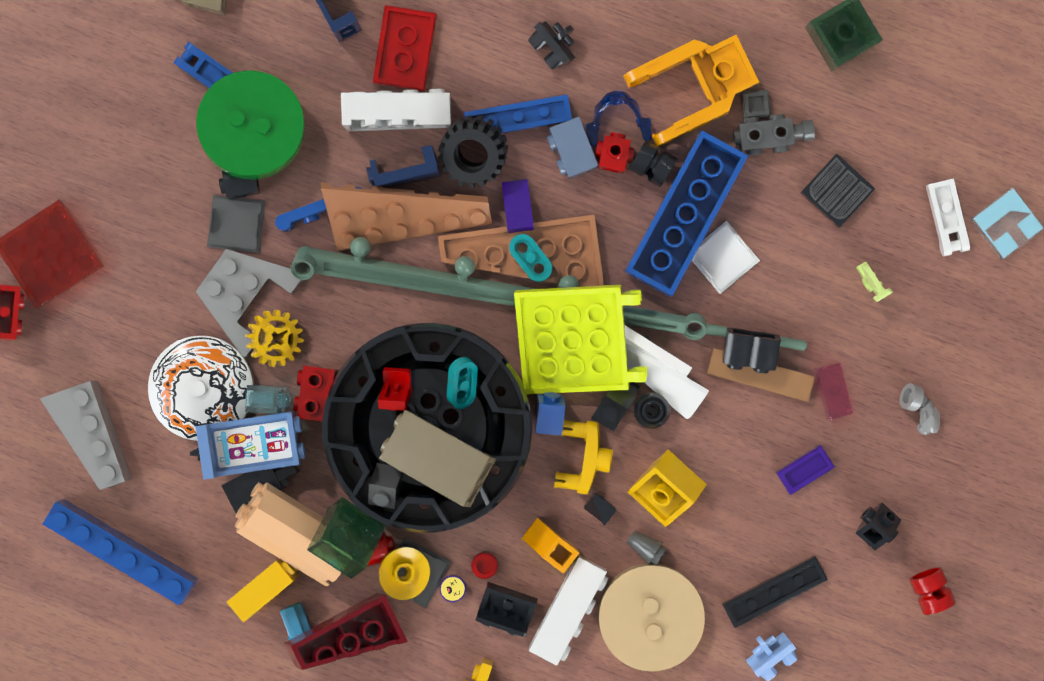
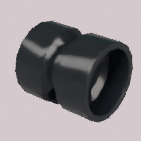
(653, 163)

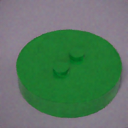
(250, 124)

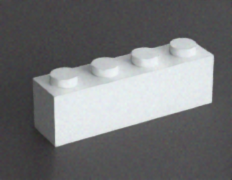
(568, 609)

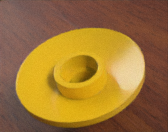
(412, 581)

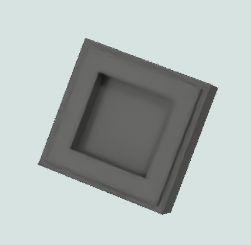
(755, 104)

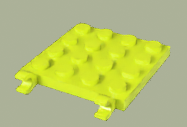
(575, 339)

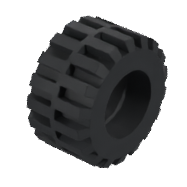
(469, 171)

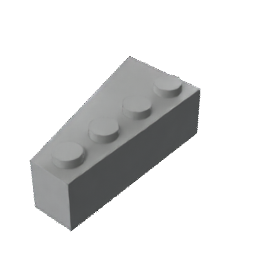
(90, 432)

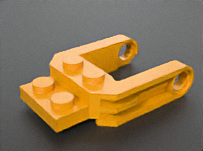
(720, 71)

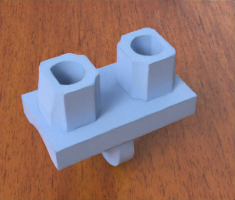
(769, 654)

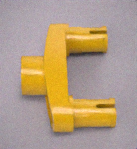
(594, 458)

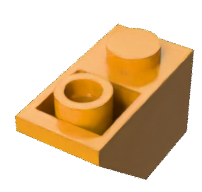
(550, 545)

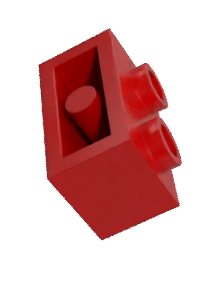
(10, 302)
(313, 391)

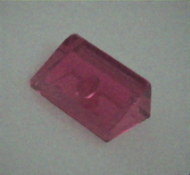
(833, 391)

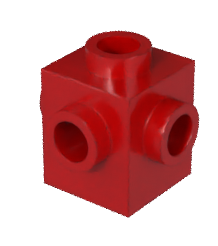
(612, 162)

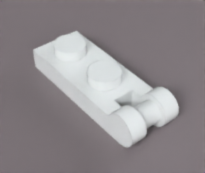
(947, 216)

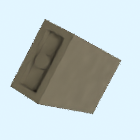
(436, 458)

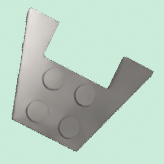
(234, 286)

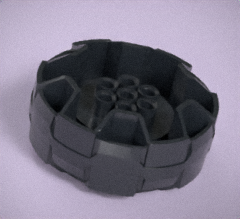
(492, 423)

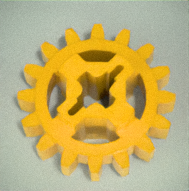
(287, 328)

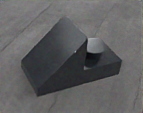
(614, 406)

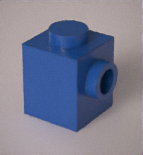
(549, 413)

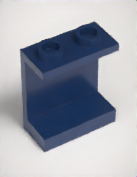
(342, 27)

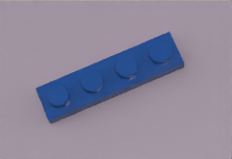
(527, 114)

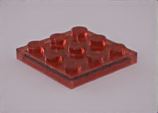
(48, 254)

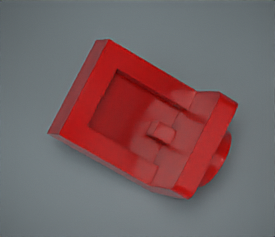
(396, 389)

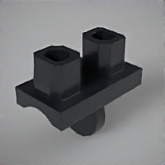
(546, 35)

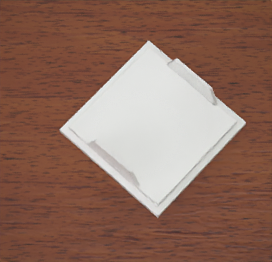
(724, 257)

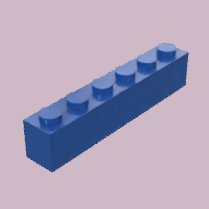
(120, 551)

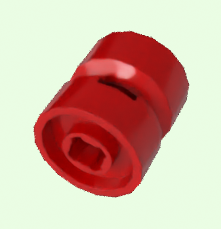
(933, 582)

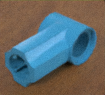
(295, 620)

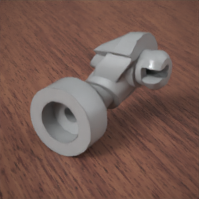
(912, 399)

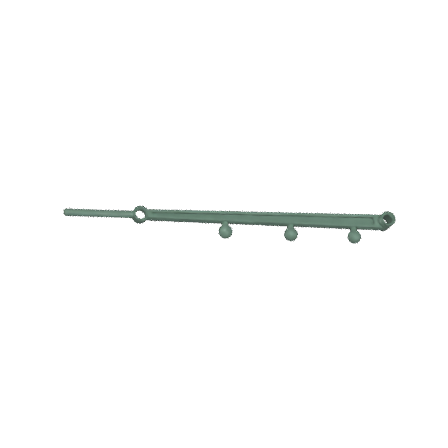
(461, 285)

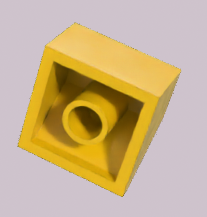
(667, 488)

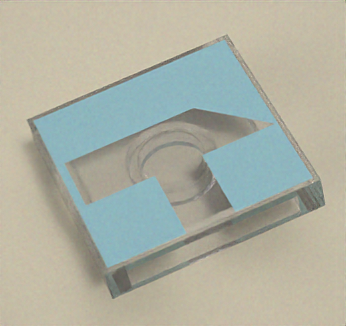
(1007, 223)

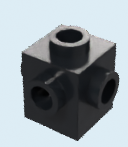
(878, 526)

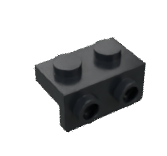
(506, 609)

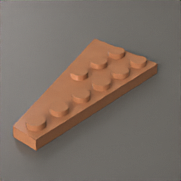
(566, 242)

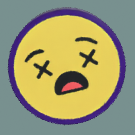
(452, 588)

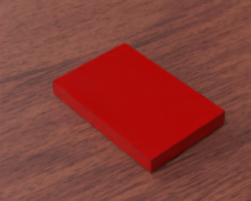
(404, 48)

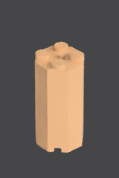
(284, 530)

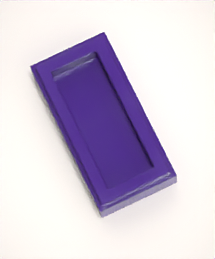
(517, 206)
(805, 469)

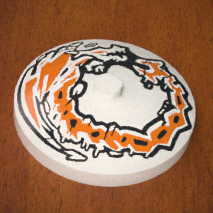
(198, 384)

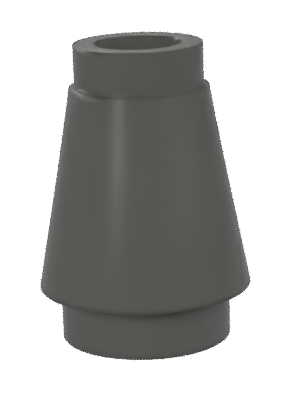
(647, 547)

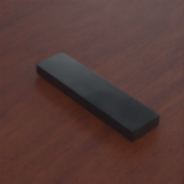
(774, 591)

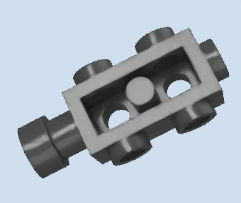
(767, 134)

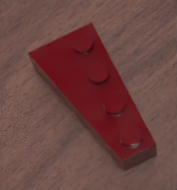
(354, 631)

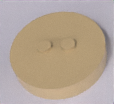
(651, 617)

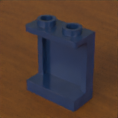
(405, 175)

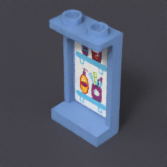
(250, 444)

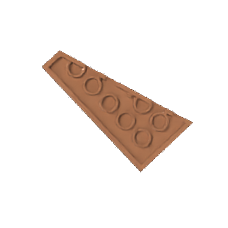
(398, 214)

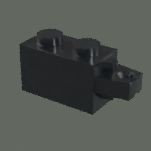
(240, 488)

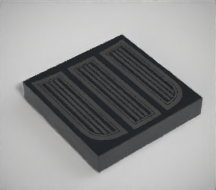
(837, 190)

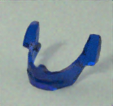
(617, 98)

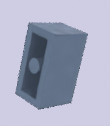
(573, 148)

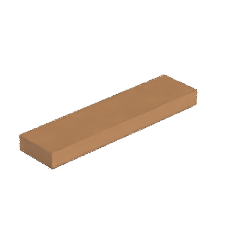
(780, 381)

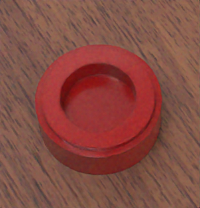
(484, 565)

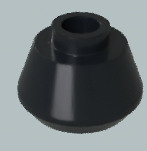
(659, 414)

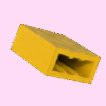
(262, 589)

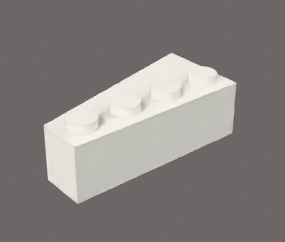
(396, 110)

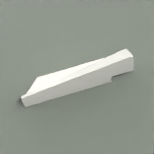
(665, 374)

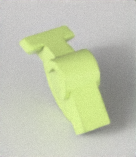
(872, 283)

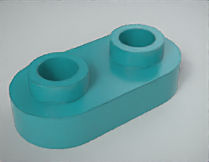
(530, 258)
(462, 382)

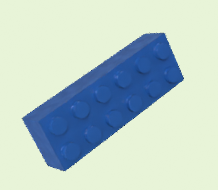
(686, 213)

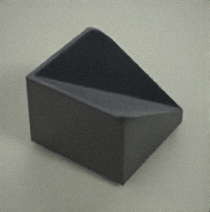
(600, 508)

